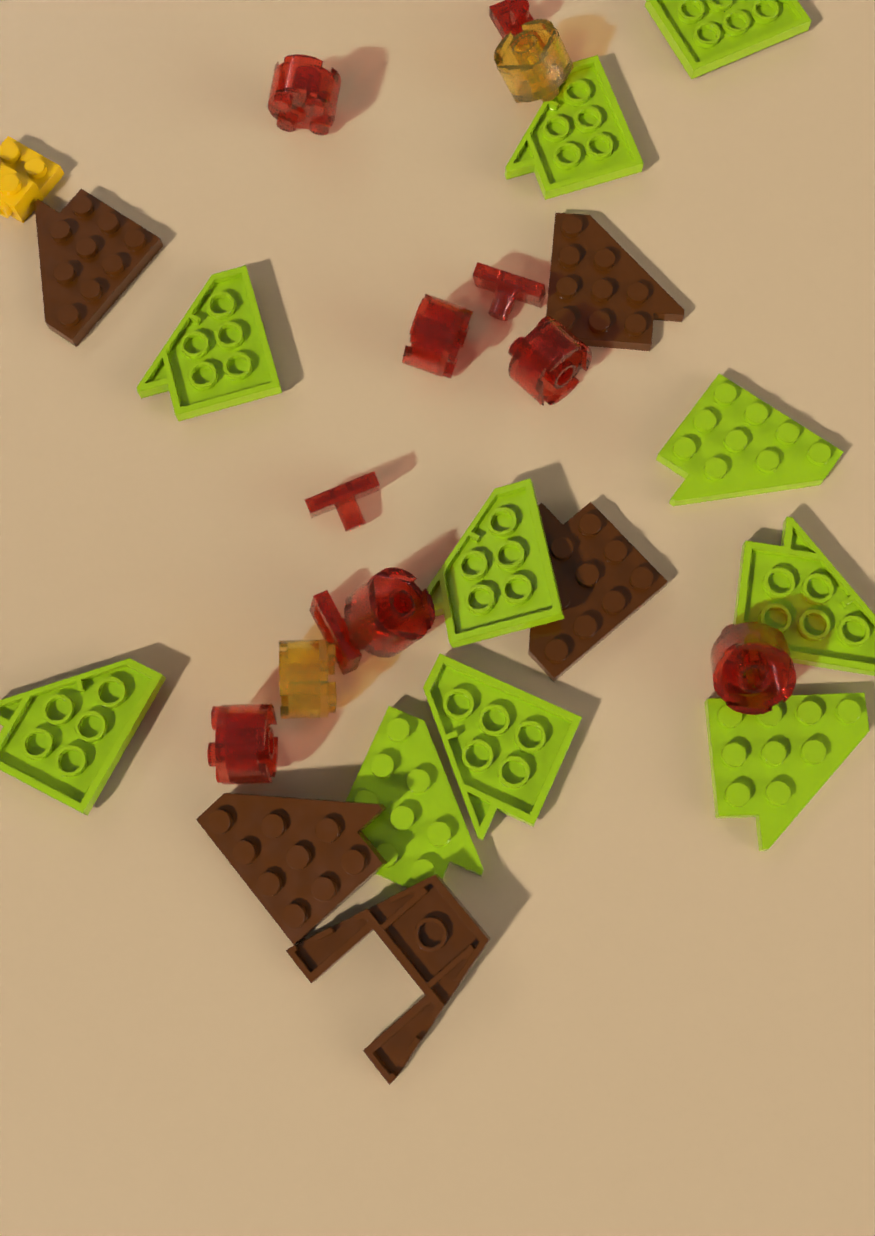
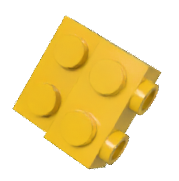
(24, 179)

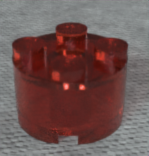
(304, 94)
(437, 336)
(548, 361)
(388, 613)
(752, 667)
(243, 744)

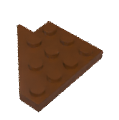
(87, 261)
(602, 289)
(598, 585)
(295, 852)

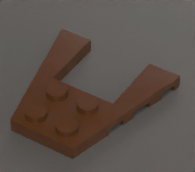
(430, 939)

